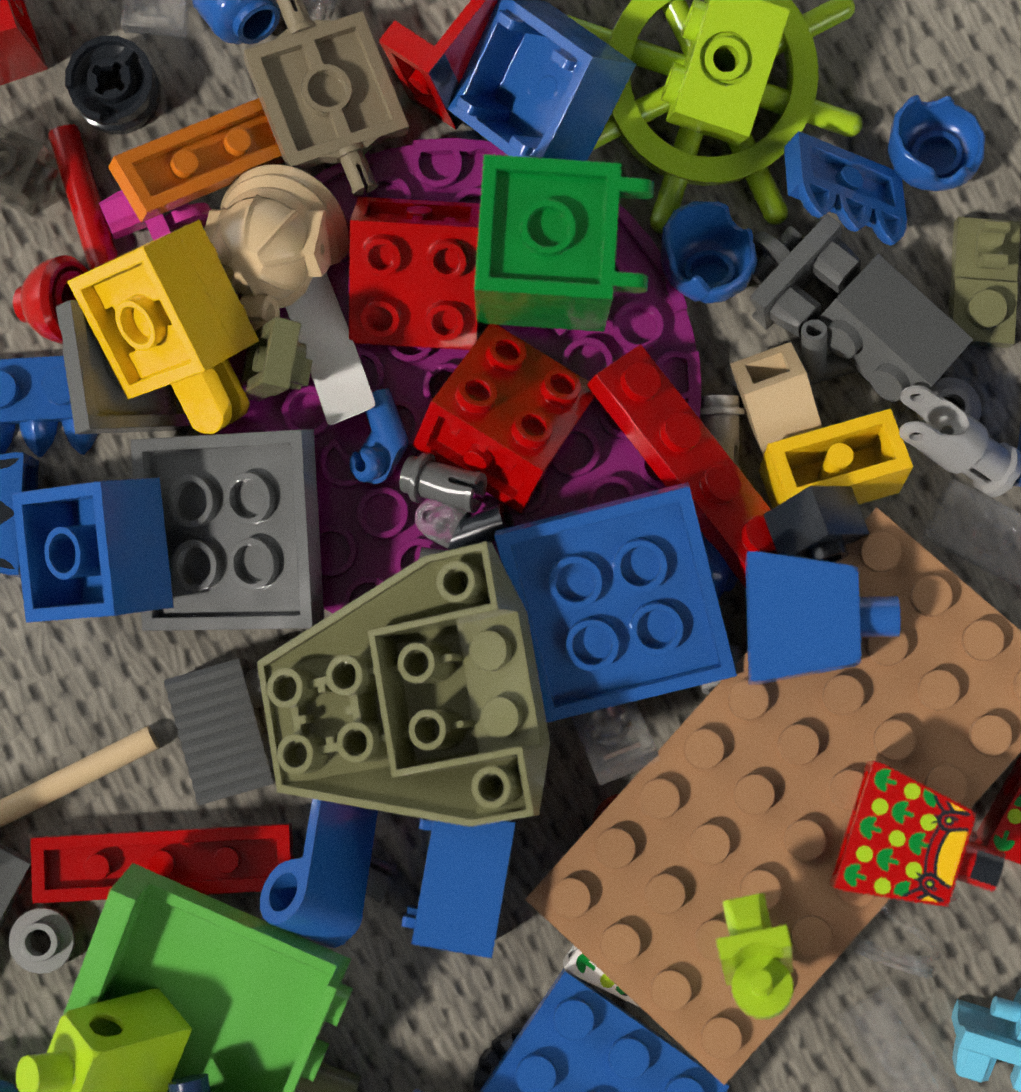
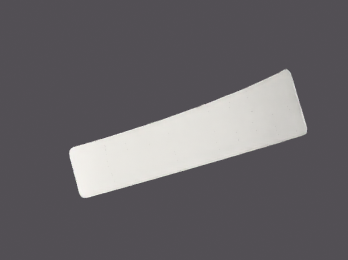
(335, 362)

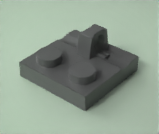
(97, 396)

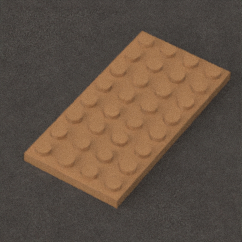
(763, 793)

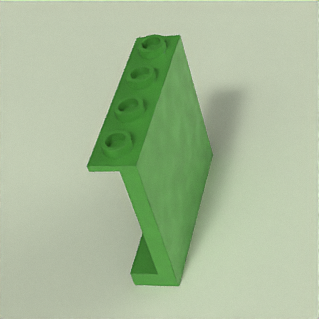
(234, 978)

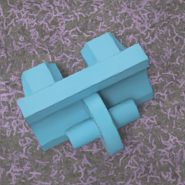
(987, 1036)

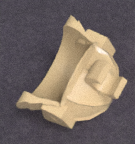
(275, 236)

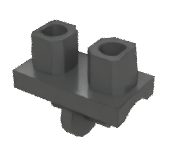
(788, 273)

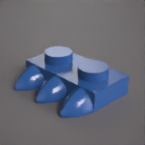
(846, 185)
(37, 398)

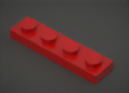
(685, 451)
(200, 858)

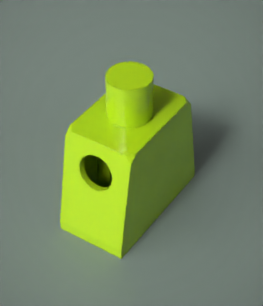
(110, 1048)

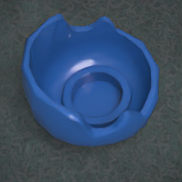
(935, 144)
(707, 252)

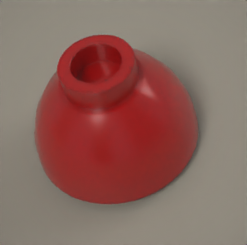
(43, 291)

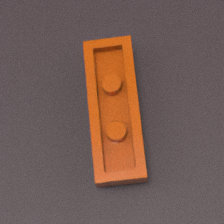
(195, 160)

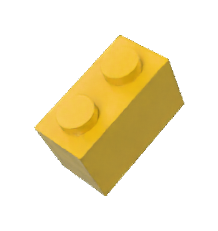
(853, 454)

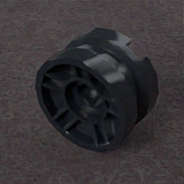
(114, 109)

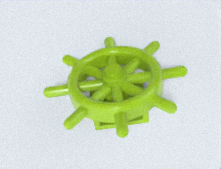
(719, 91)

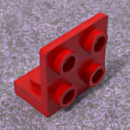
(413, 273)
(504, 414)

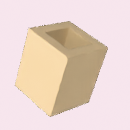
(776, 395)

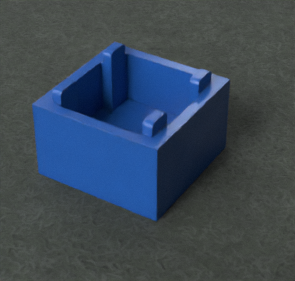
(540, 83)
(461, 887)

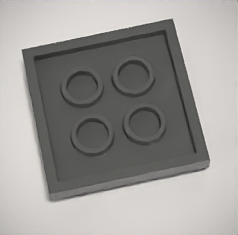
(237, 529)

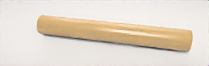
(77, 775)

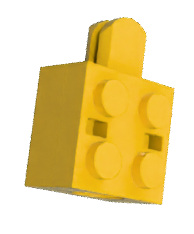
(171, 320)

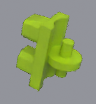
(756, 958)

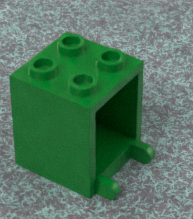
(551, 242)

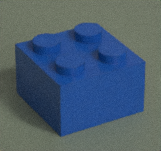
(92, 550)

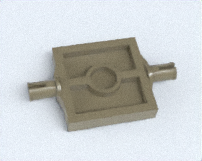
(326, 93)

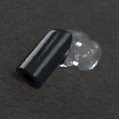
(458, 528)

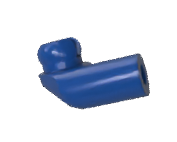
(384, 444)

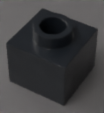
(817, 523)

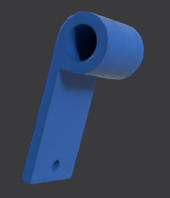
(325, 888)

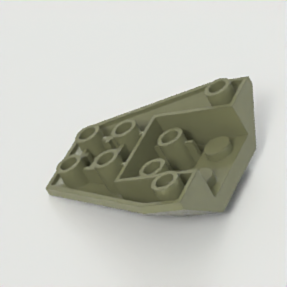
(415, 698)

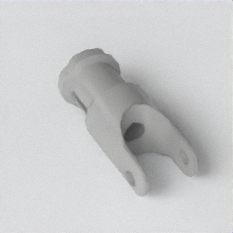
(959, 442)

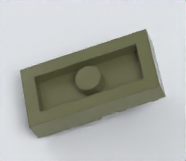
(985, 279)
(275, 361)

